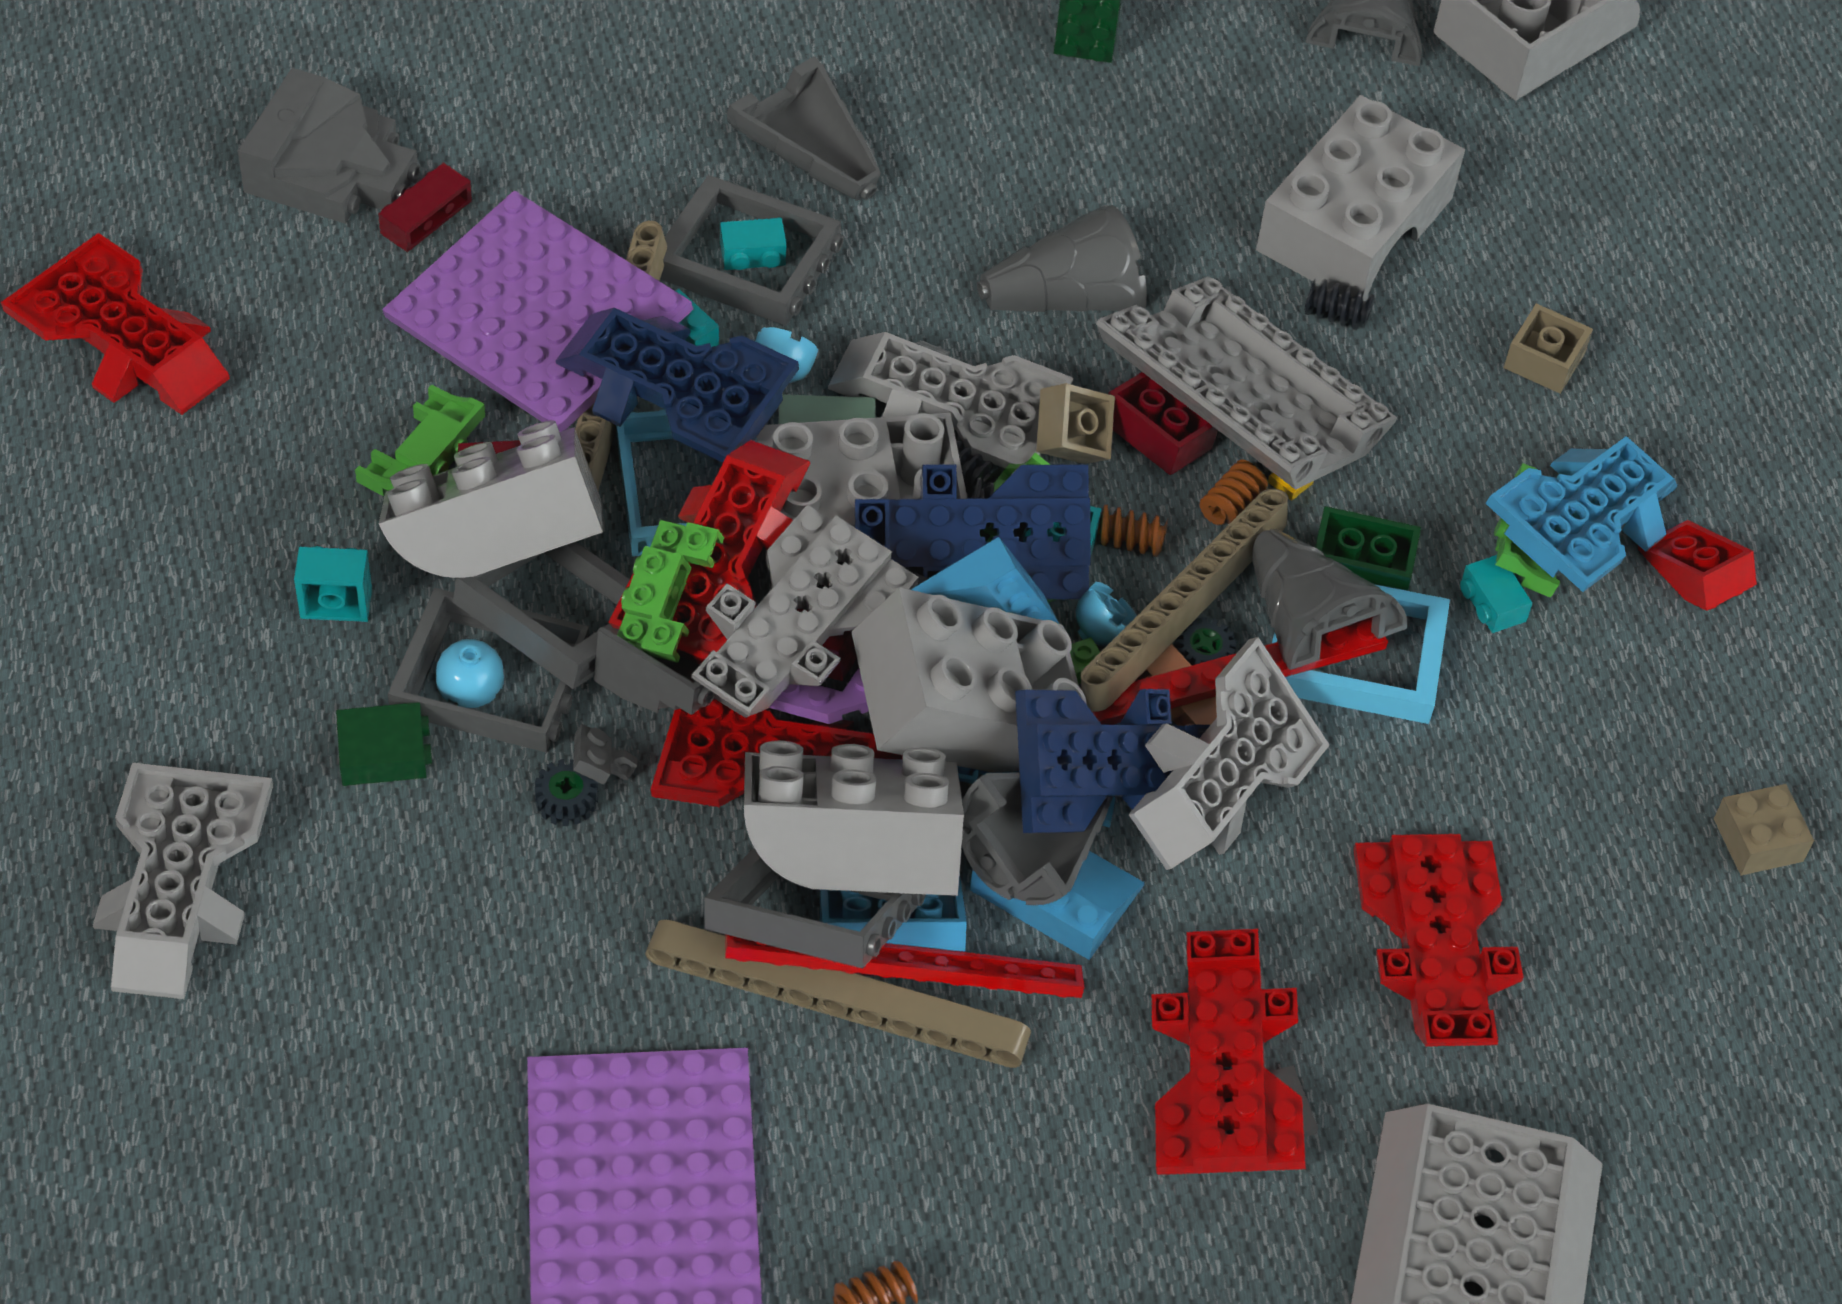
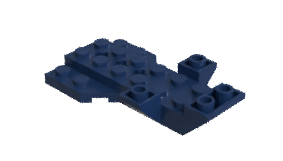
(661, 367)
(945, 529)
(1077, 762)

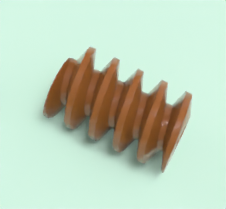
(1233, 493)
(1131, 531)
(878, 1289)

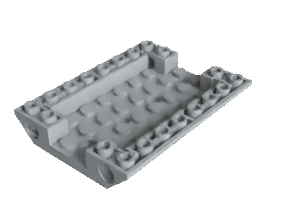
(1250, 381)
(1435, 1180)

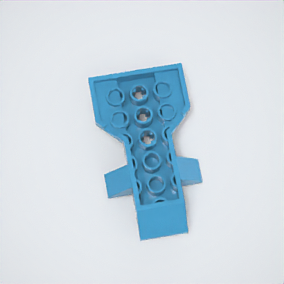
(1577, 518)

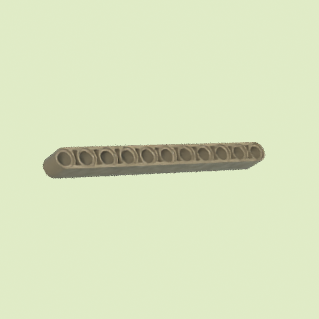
(595, 433)
(1181, 602)
(845, 996)

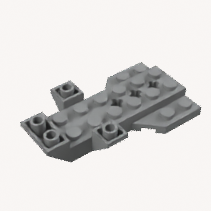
(989, 405)
(776, 642)
(1255, 739)
(183, 830)

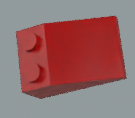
(1702, 564)

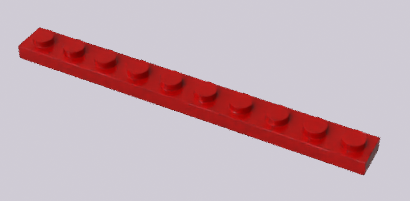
(1198, 681)
(932, 965)

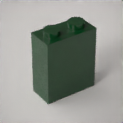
(382, 743)

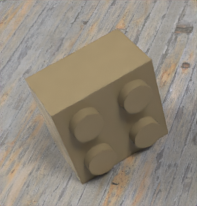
(1548, 348)
(1075, 423)
(1763, 829)

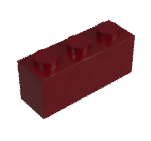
(425, 207)

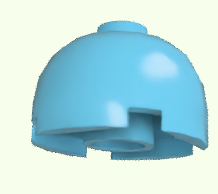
(780, 341)
(1102, 615)
(469, 673)

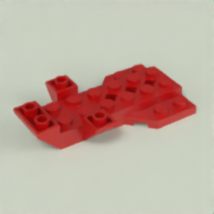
(99, 299)
(747, 511)
(716, 771)
(1437, 970)
(1227, 1027)

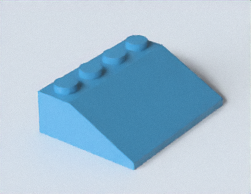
(991, 579)
(1082, 915)
(934, 924)

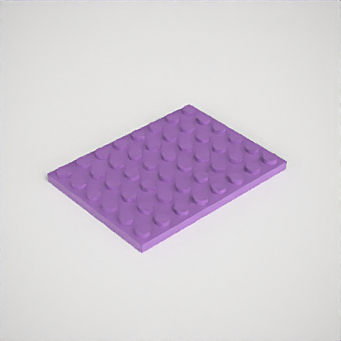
(517, 297)
(642, 1179)

